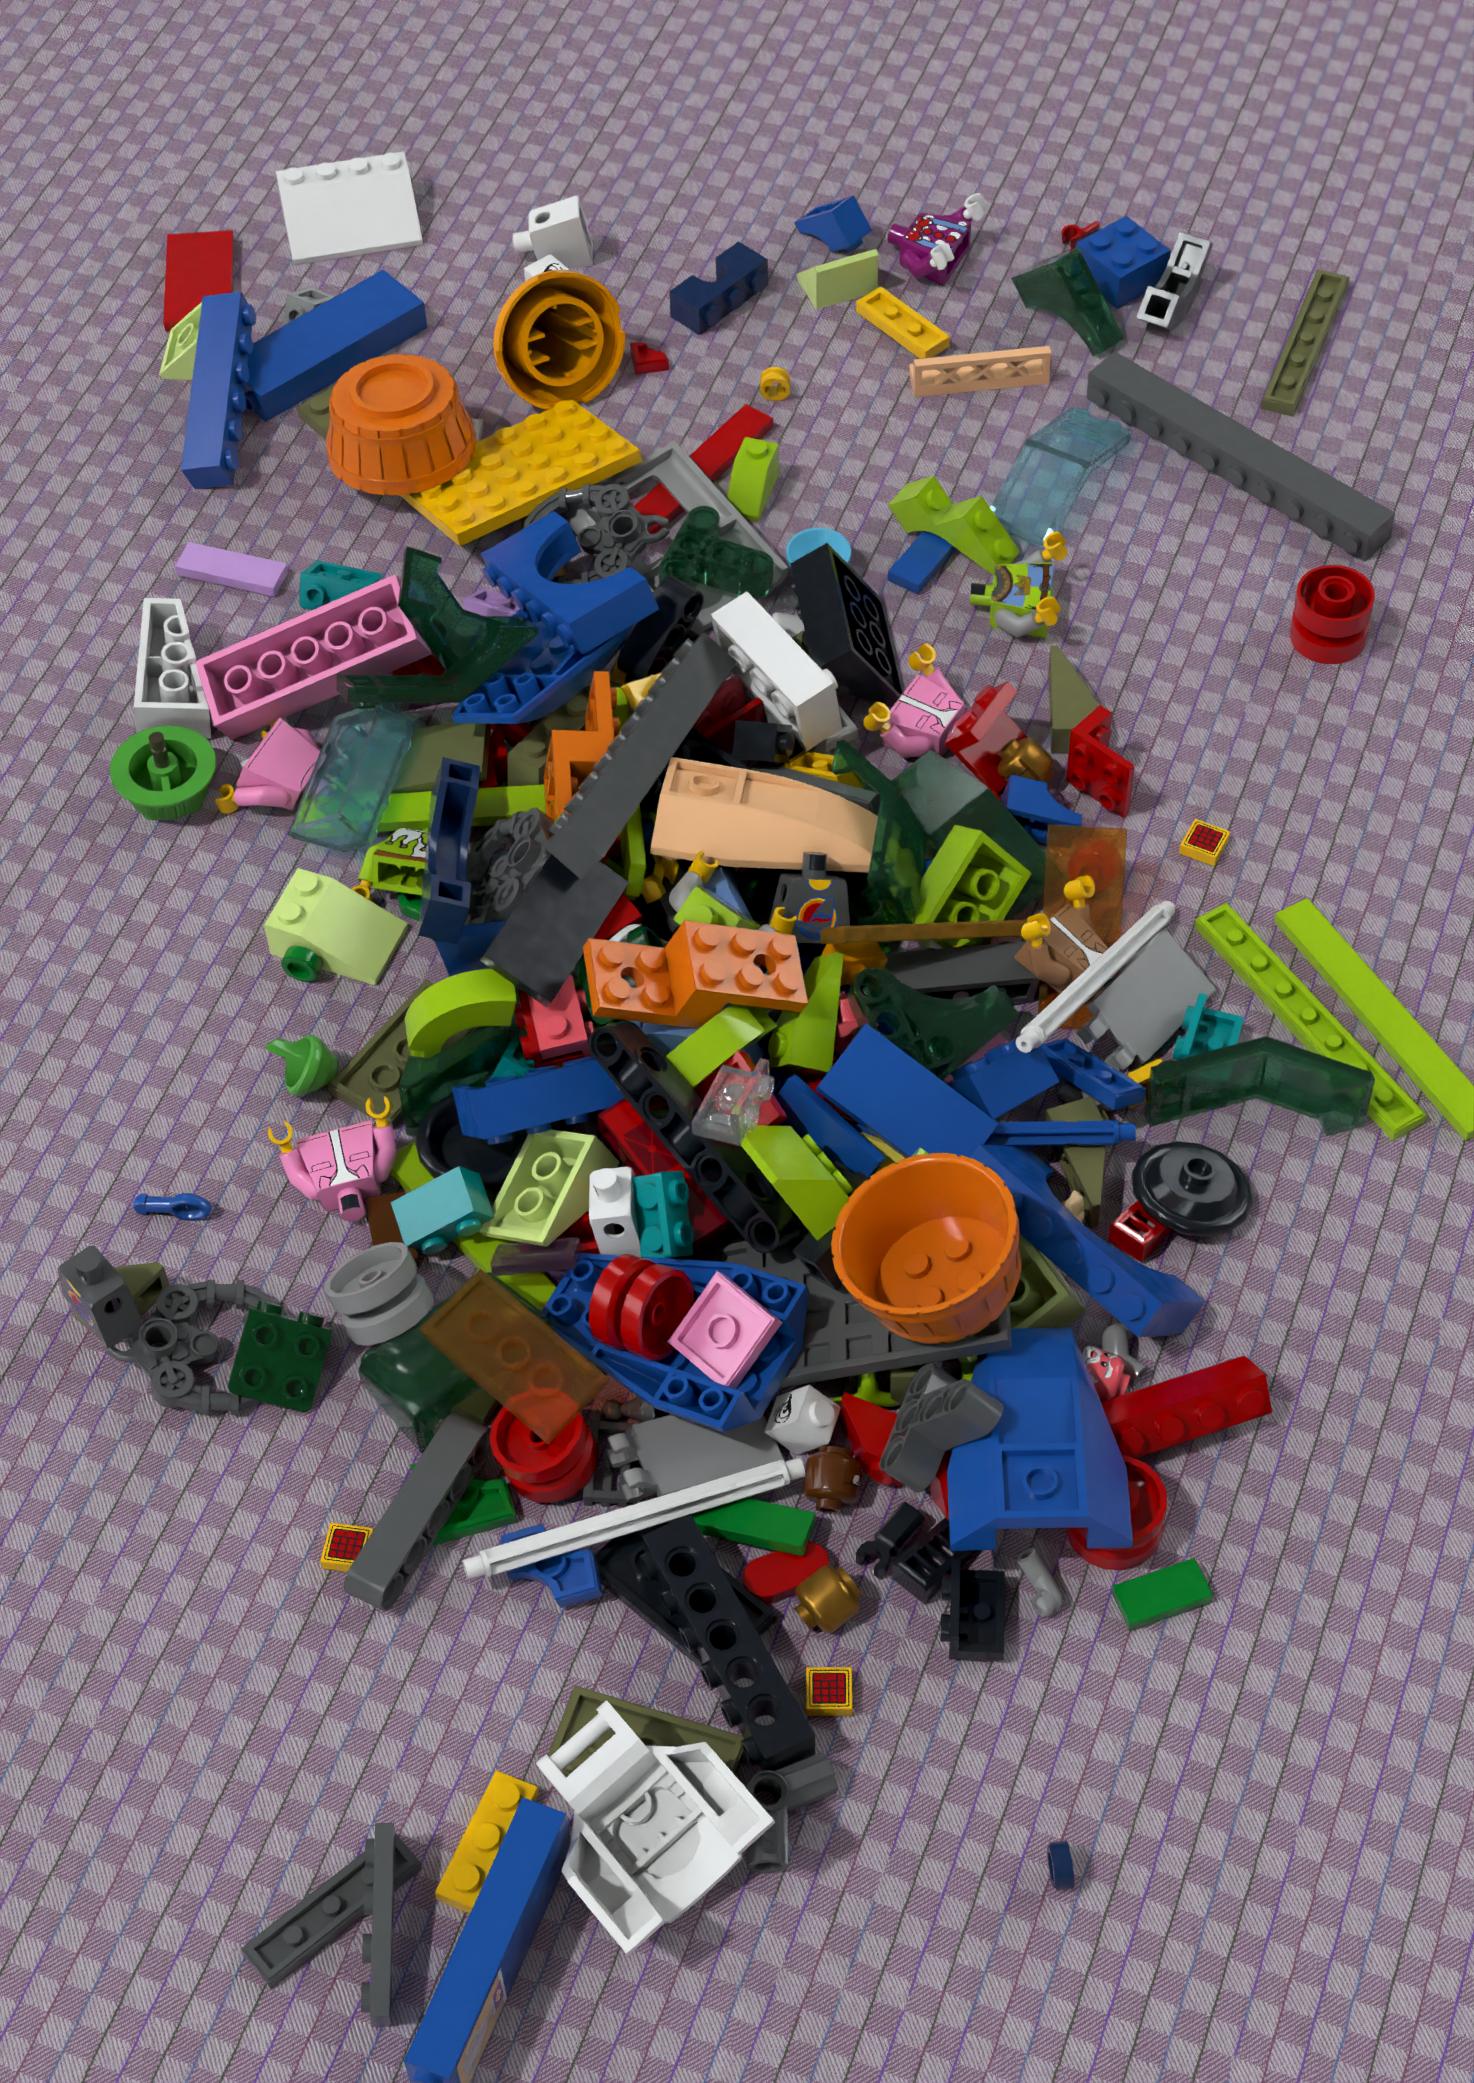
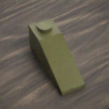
(1068, 700)
(1082, 1163)

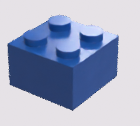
(1124, 260)
(1004, 1078)

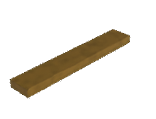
(921, 931)

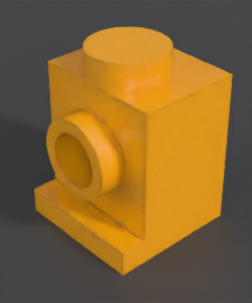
(857, 958)

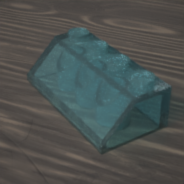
(353, 778)

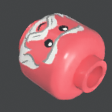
(1106, 1372)

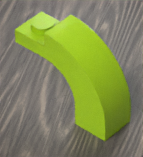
(455, 1005)
(718, 1040)

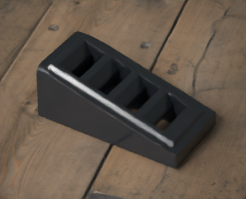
(915, 1582)

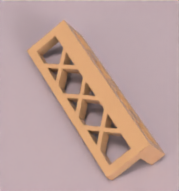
(980, 371)

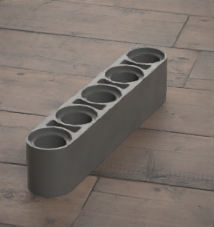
(418, 1512)

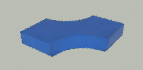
(570, 1576)

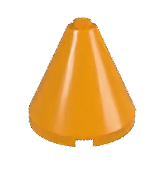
(559, 339)

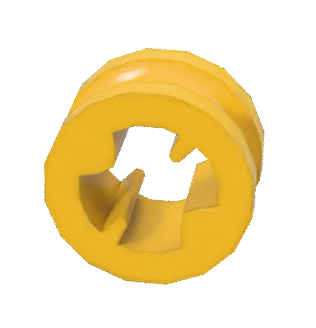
(778, 392)

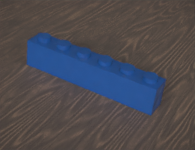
(218, 390)

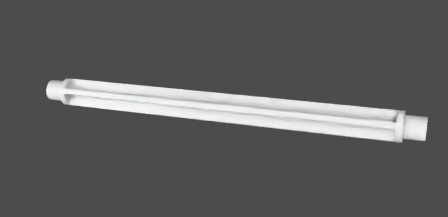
(1094, 977)
(633, 1518)

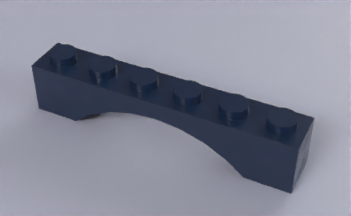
(445, 881)

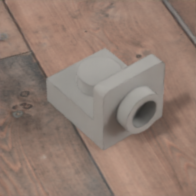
(302, 302)

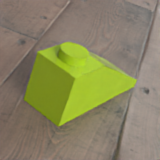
(806, 1039)

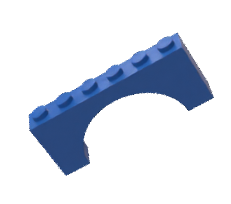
(578, 613)
(1133, 1293)

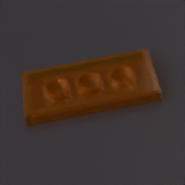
(514, 1356)

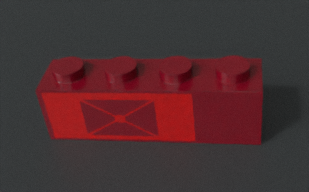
(647, 1155)

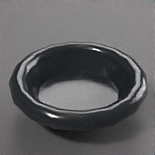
(445, 1148)
(1192, 1189)

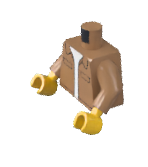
(1064, 944)

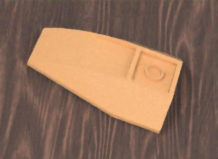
(757, 820)

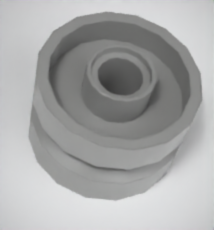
(379, 1293)

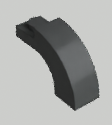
(1179, 285)

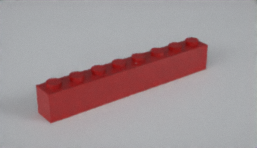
(1170, 1412)

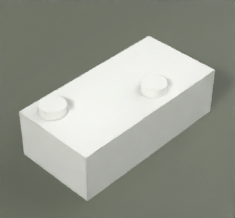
(778, 671)

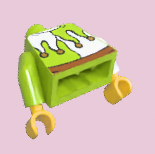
(395, 864)

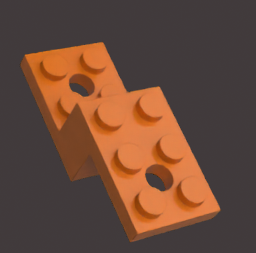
(576, 752)
(694, 975)

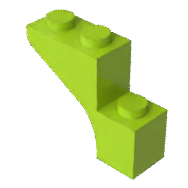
(965, 524)

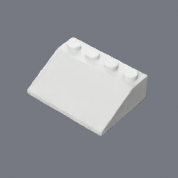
(349, 208)

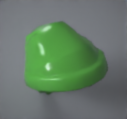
(308, 1064)

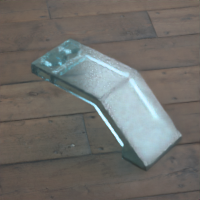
(1053, 472)

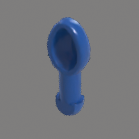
(182, 1206)

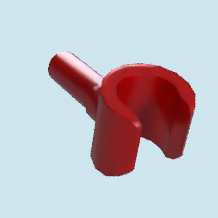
(1075, 234)

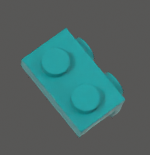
(1207, 1030)

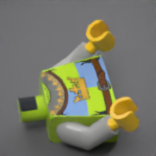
(1022, 592)
(699, 904)

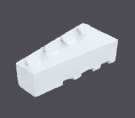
(167, 676)

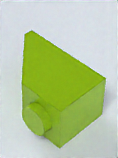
(753, 477)

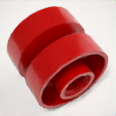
(1332, 614)

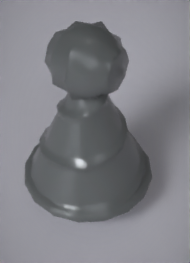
(635, 1409)

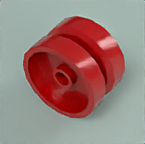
(639, 1306)
(541, 1469)
(1147, 1512)

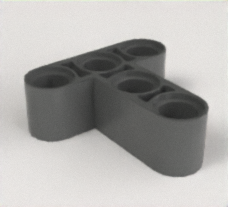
(933, 1419)

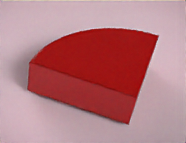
(647, 359)

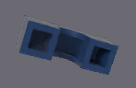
(703, 303)

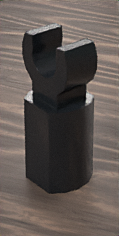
(891, 1537)

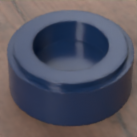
(1060, 1865)

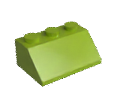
(969, 883)
(799, 1175)

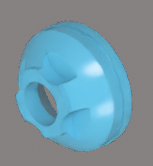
(811, 539)

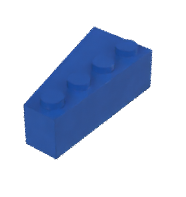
(534, 1100)

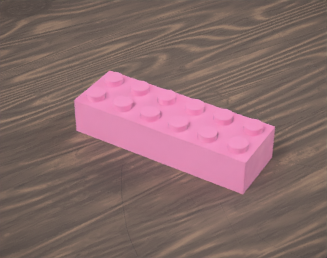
(301, 658)

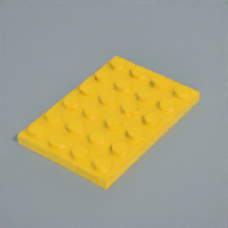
(522, 469)

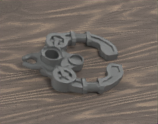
(615, 538)
(512, 870)
(186, 1346)

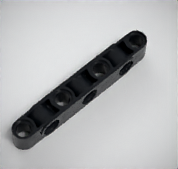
(740, 1187)

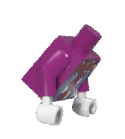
(937, 243)

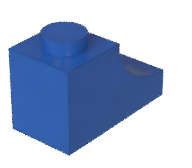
(836, 224)
(1035, 807)

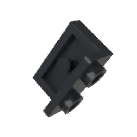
(975, 1614)

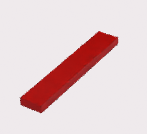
(711, 457)

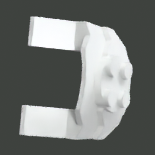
(649, 1825)

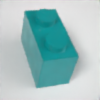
(442, 1210)

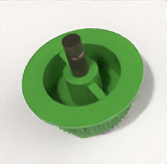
(164, 771)

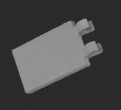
(1145, 1001)
(686, 1454)

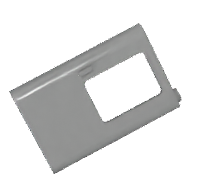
(690, 489)

